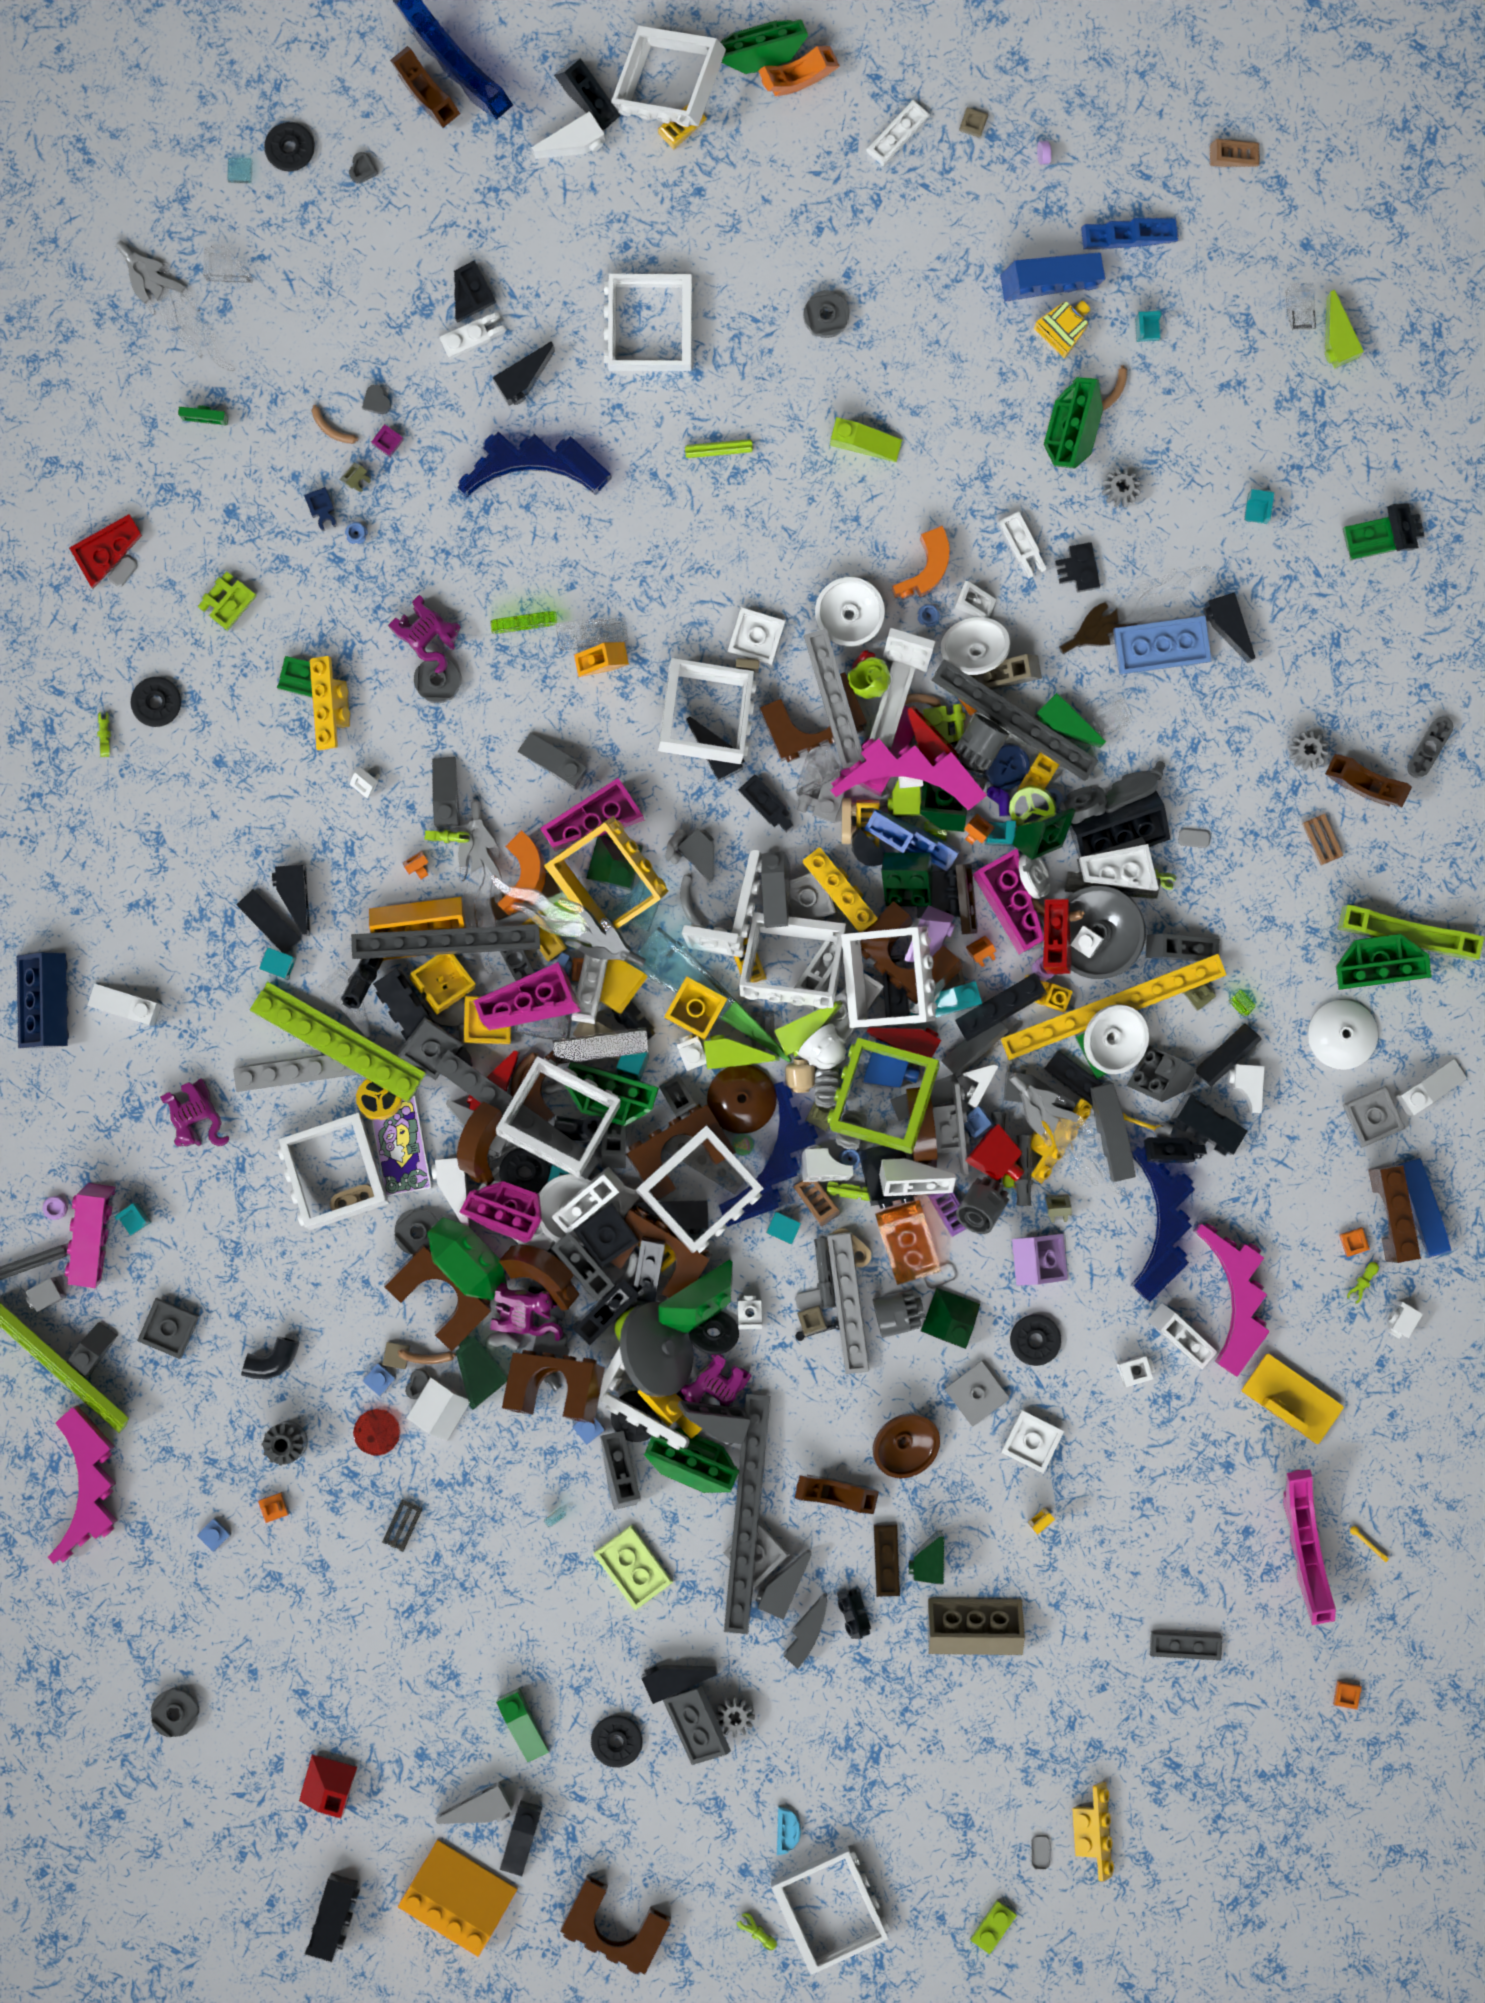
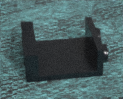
(871, 1164)

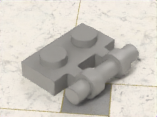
(827, 804)

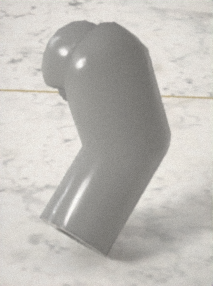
(500, 1338)

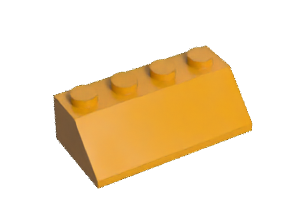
(418, 916)

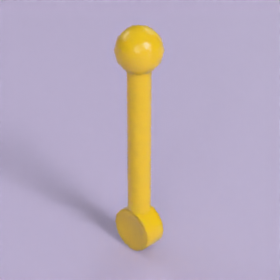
(1354, 1530)

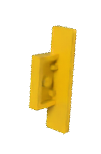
(329, 703)
(839, 889)
(1050, 1153)
(670, 1412)
(1093, 1831)

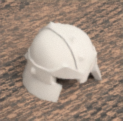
(824, 1048)

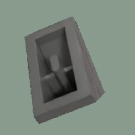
(677, 1096)

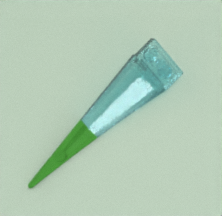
(669, 965)

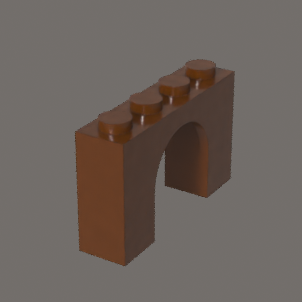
(791, 741)
(879, 950)
(647, 1156)
(1402, 1238)
(688, 1264)
(468, 1312)
(528, 1372)
(634, 1952)

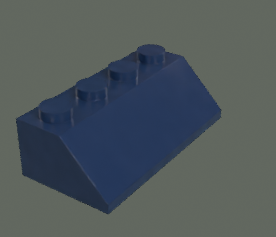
(42, 1000)

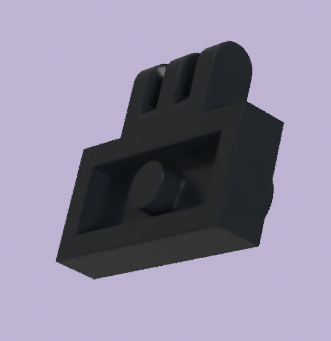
(1404, 527)
(1080, 568)

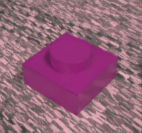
(387, 440)

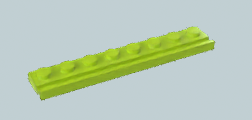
(338, 1042)
(62, 1370)

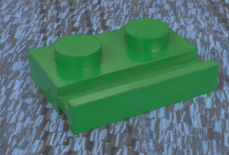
(1369, 538)
(295, 677)

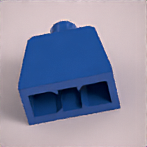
(888, 1071)

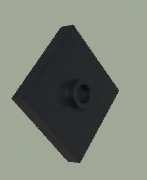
(606, 1235)

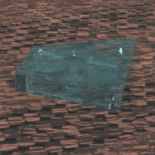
(645, 918)

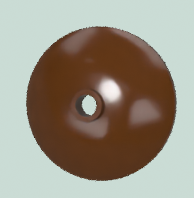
(759, 1101)
(910, 1454)

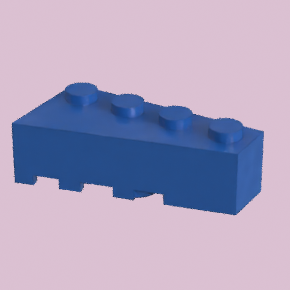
(1052, 275)

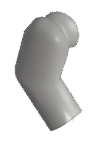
(672, 846)

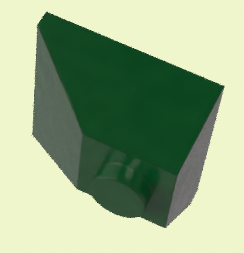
(942, 808)
(1043, 834)
(610, 865)
(950, 1318)
(929, 1560)

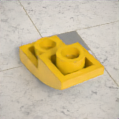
(1056, 998)

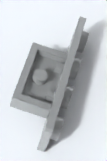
(950, 1127)

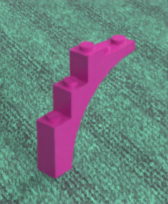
(880, 763)
(1239, 1265)
(91, 1516)
(1306, 1547)

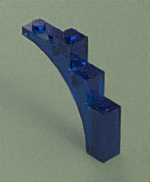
(455, 63)
(504, 458)
(780, 1166)
(1164, 1260)

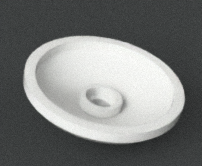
(854, 596)
(976, 645)
(1127, 1039)
(1327, 1039)
(556, 1195)

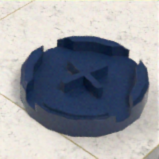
(1008, 767)

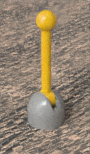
(1161, 1130)

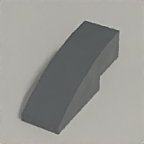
(807, 1632)

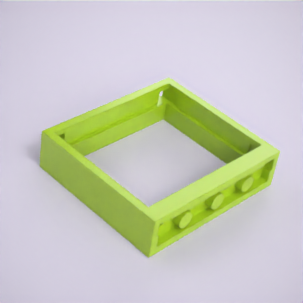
(848, 1073)

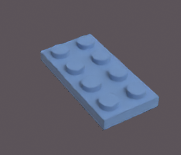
(1162, 645)

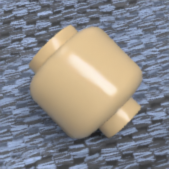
(800, 1075)

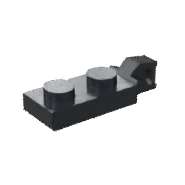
(766, 803)
(1172, 1150)

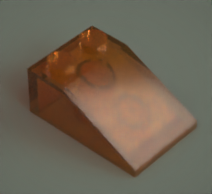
(908, 1242)

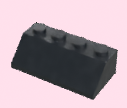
(1135, 820)

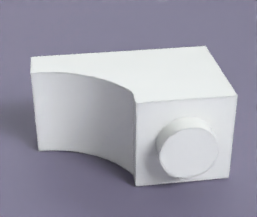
(1249, 1082)
(820, 1166)

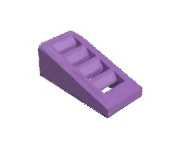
(952, 1231)

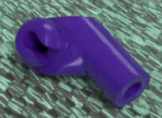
(1002, 798)

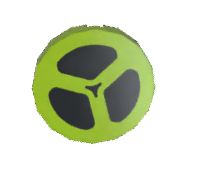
(1030, 804)

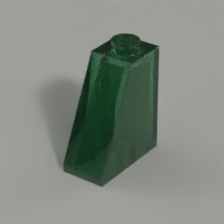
(479, 1371)

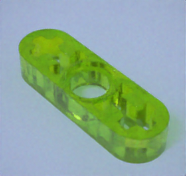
(523, 622)

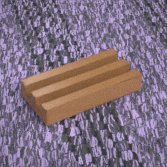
(1338, 853)

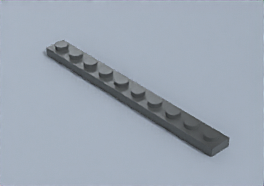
(747, 1516)

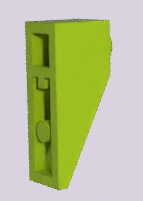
(1340, 338)
(864, 440)
(905, 801)
(797, 1032)
(731, 1053)

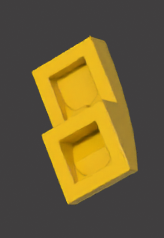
(1040, 772)

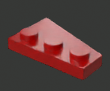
(105, 548)

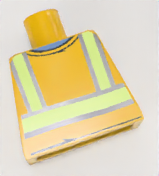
(1063, 326)

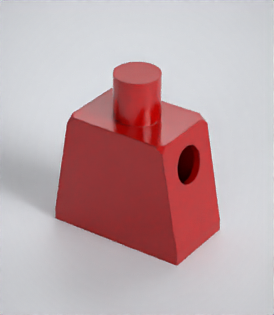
(996, 1155)

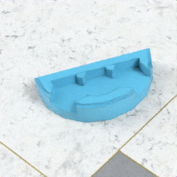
(787, 1831)

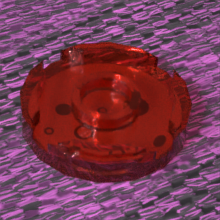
(376, 1432)

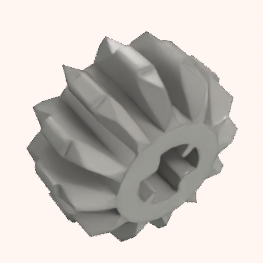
(1113, 490)
(1304, 742)
(825, 1087)
(854, 1118)
(744, 1716)

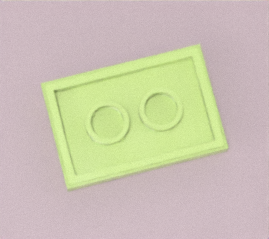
(633, 1567)

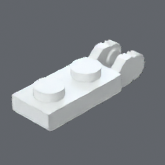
(471, 336)
(1021, 542)

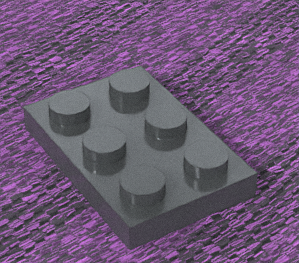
(697, 1725)

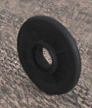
(289, 160)
(155, 687)
(522, 1158)
(1050, 1340)
(715, 1344)
(632, 1432)
(619, 1726)

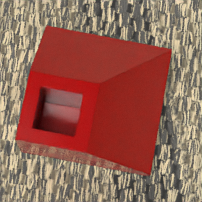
(327, 1786)

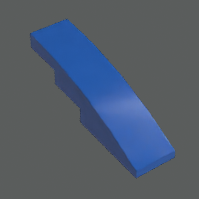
(1129, 233)
(911, 838)
(1425, 1209)

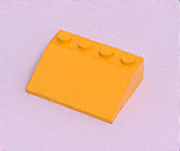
(457, 1898)

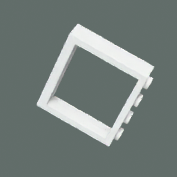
(643, 40)
(648, 280)
(715, 674)
(796, 928)
(855, 977)
(541, 1149)
(380, 1197)
(719, 1226)
(817, 1964)

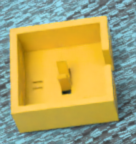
(450, 974)

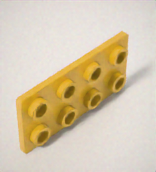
(1292, 1398)

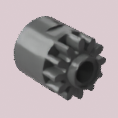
(981, 743)
(982, 1205)
(898, 1313)
(295, 1437)

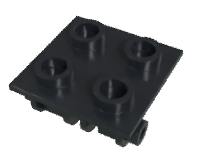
(943, 893)

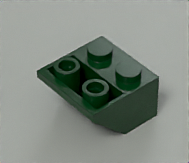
(907, 879)

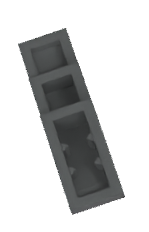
(1113, 1132)

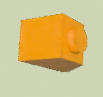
(601, 658)

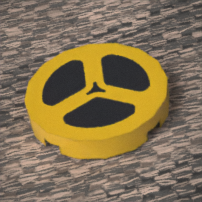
(376, 1102)

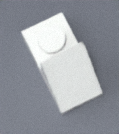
(982, 1078)

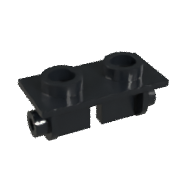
(629, 1021)
(849, 1604)

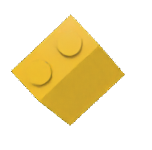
(695, 1008)

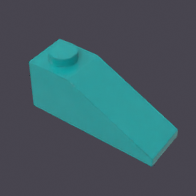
(957, 999)

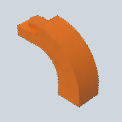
(800, 73)
(937, 553)
(532, 868)

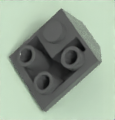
(1161, 1075)

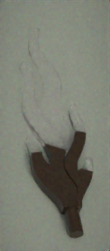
(1096, 628)

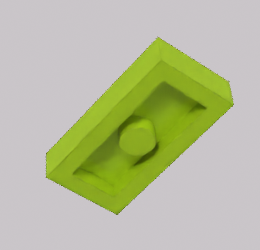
(993, 1927)

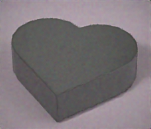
(362, 168)
(376, 401)
(418, 1381)

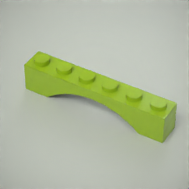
(1429, 938)

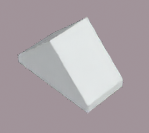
(975, 601)

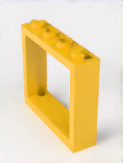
(577, 893)

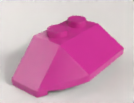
(505, 1210)

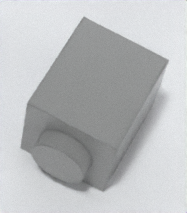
(45, 1294)

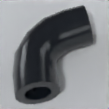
(577, 1129)
(273, 1364)

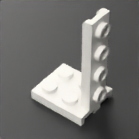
(907, 654)
(719, 939)
(612, 1381)

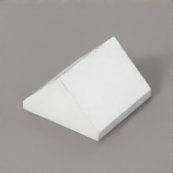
(438, 1409)

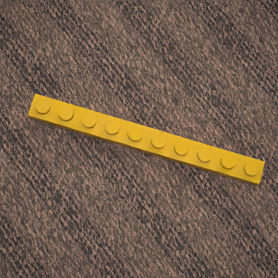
(1134, 997)

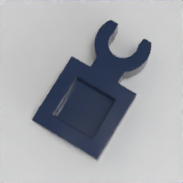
(320, 505)

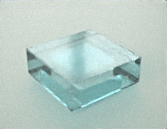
(239, 170)

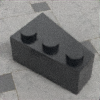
(402, 1001)
(1208, 1125)
(332, 1918)

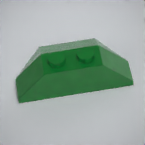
(763, 45)
(1074, 423)
(1382, 962)
(635, 1095)
(465, 1259)
(698, 1300)
(700, 1465)

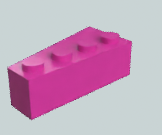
(590, 813)
(1010, 901)
(529, 999)
(89, 1235)

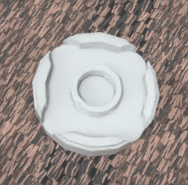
(1034, 875)

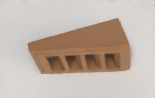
(1220, 158)
(829, 1215)

